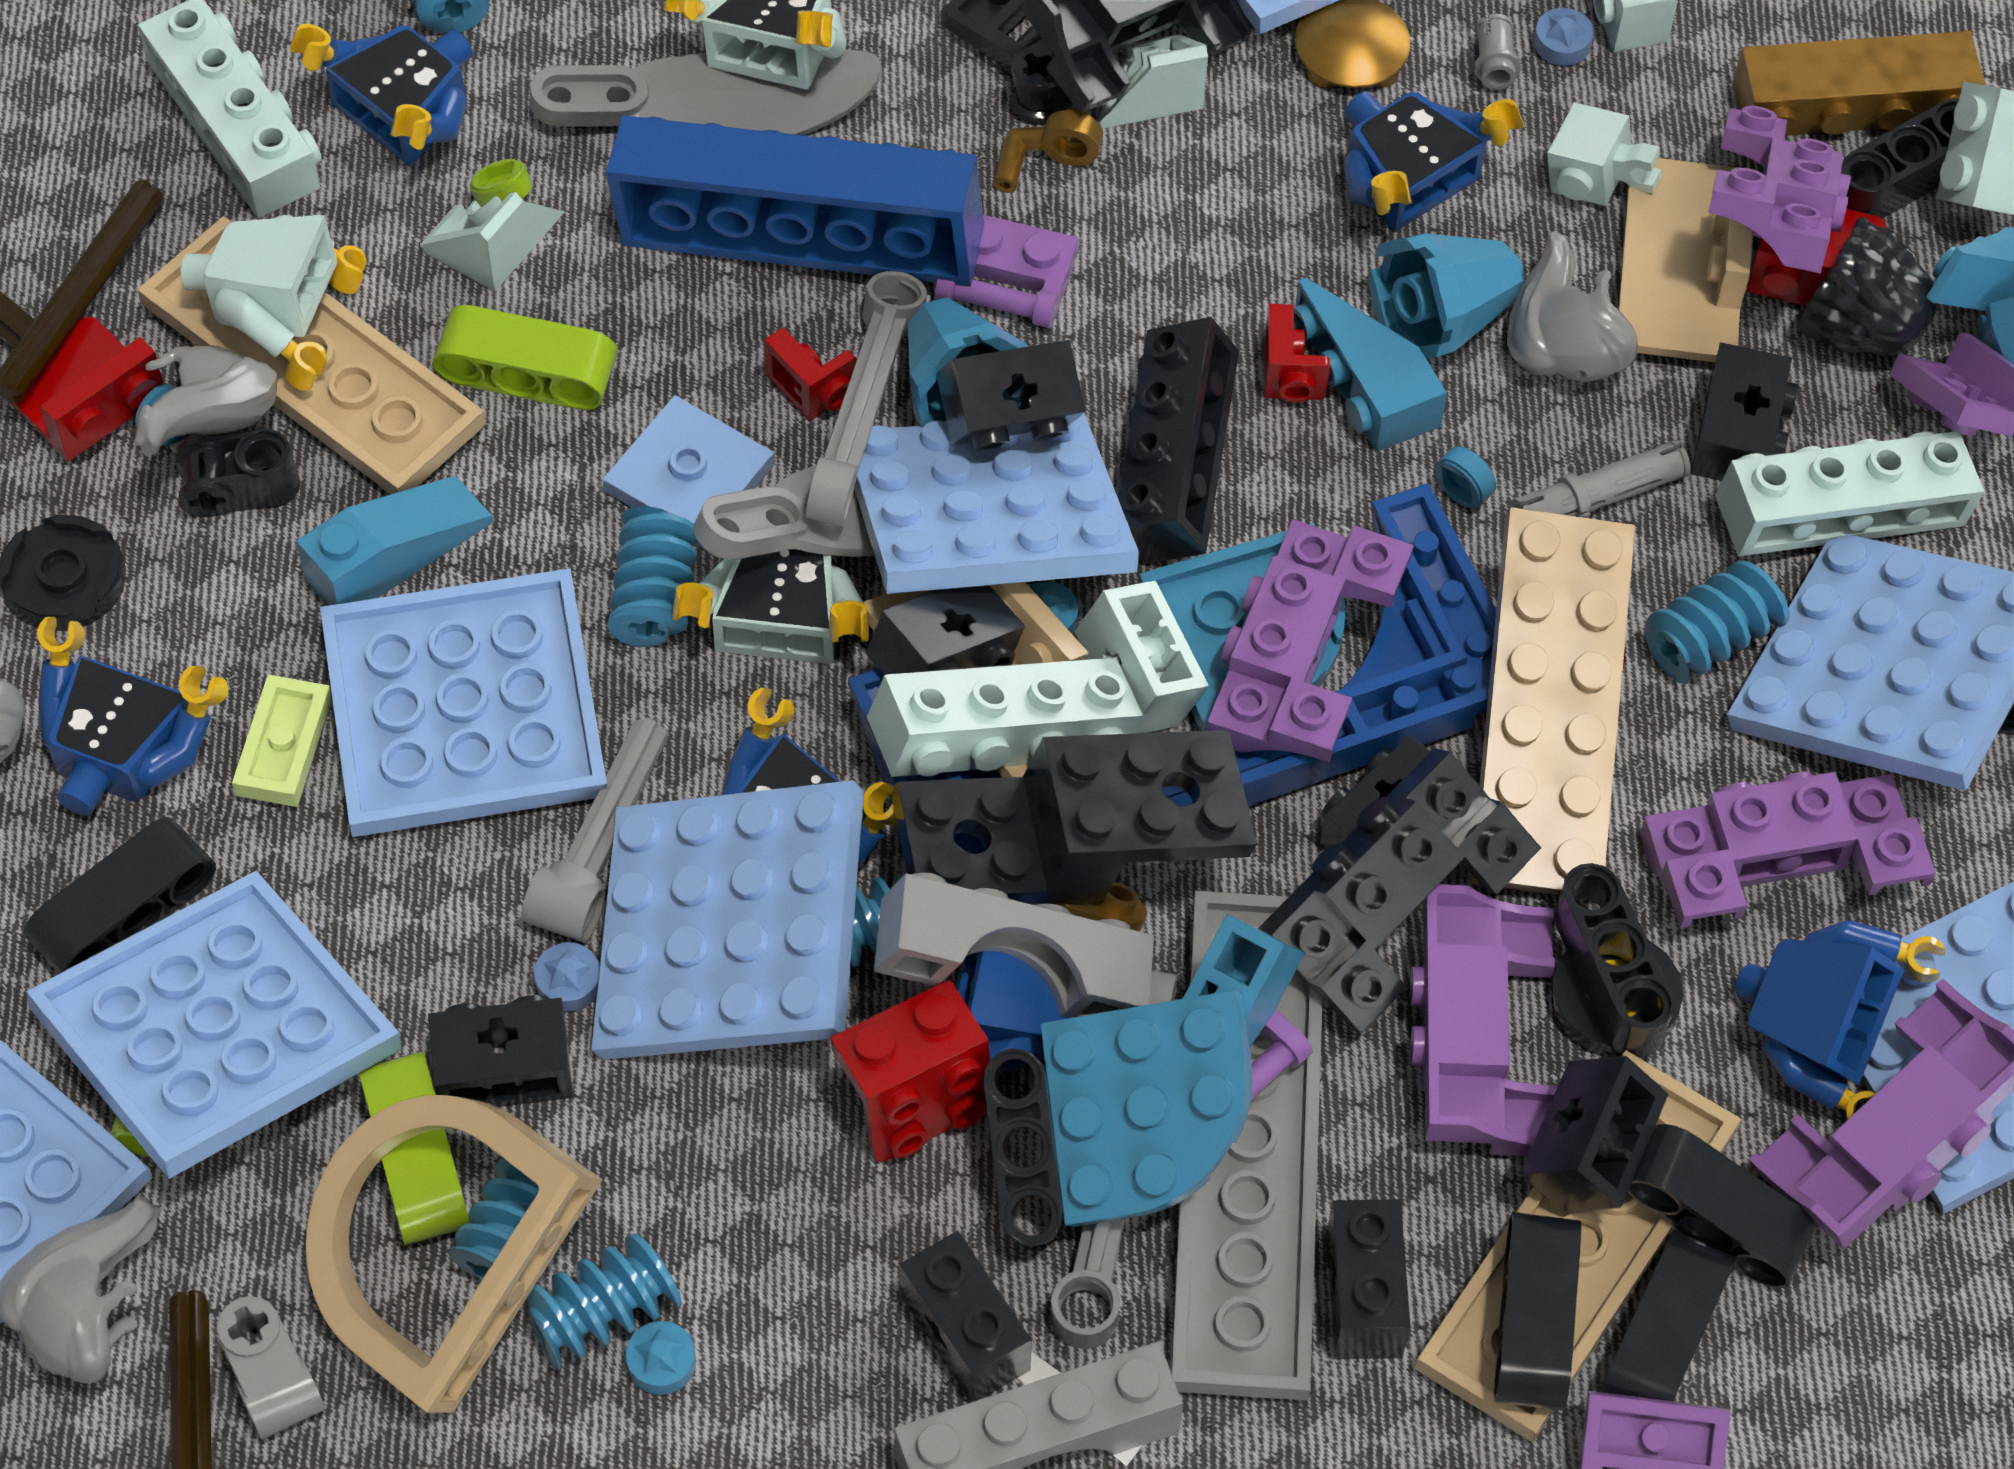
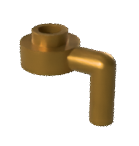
(1066, 138)

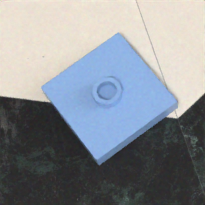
(686, 461)

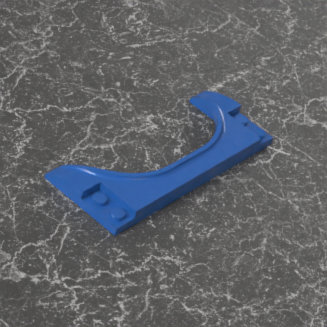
(1418, 679)

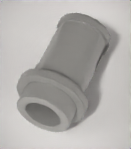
(1496, 62)

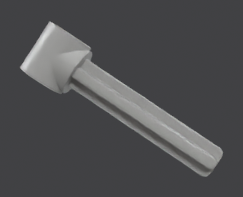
(569, 892)

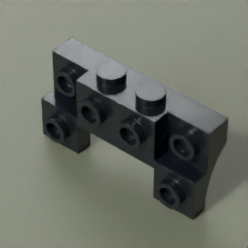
(1089, 31)
(1384, 872)

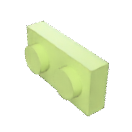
(282, 740)

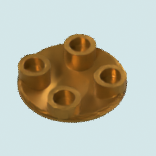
(1353, 44)

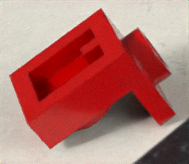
(1286, 368)
(802, 378)

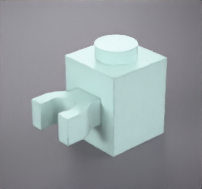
(1596, 153)

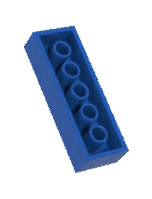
(796, 199)

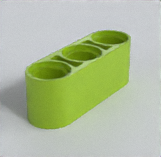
(525, 357)
(421, 1168)

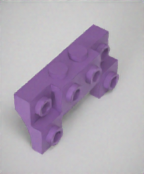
(1794, 198)
(1290, 618)
(1779, 834)
(1465, 1017)
(1907, 1129)

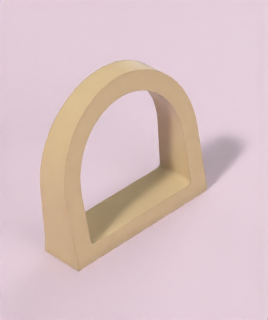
(563, 1193)

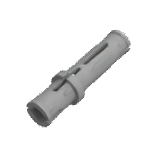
(1612, 483)

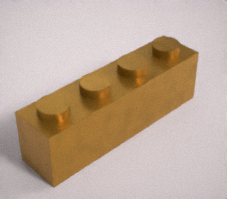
(1856, 81)

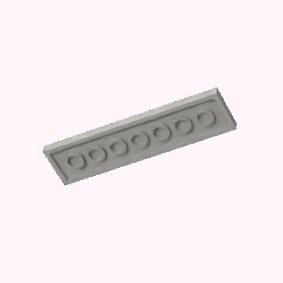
(1252, 1226)

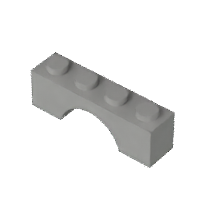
(1085, 962)
(1094, 1406)

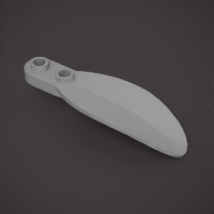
(694, 93)
(776, 520)

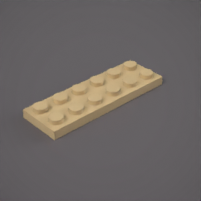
(367, 404)
(1557, 686)
(1613, 1258)

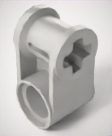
(269, 1373)

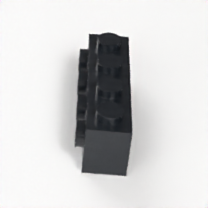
(1177, 438)

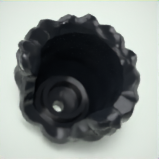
(1871, 296)

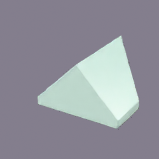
(1165, 79)
(489, 239)

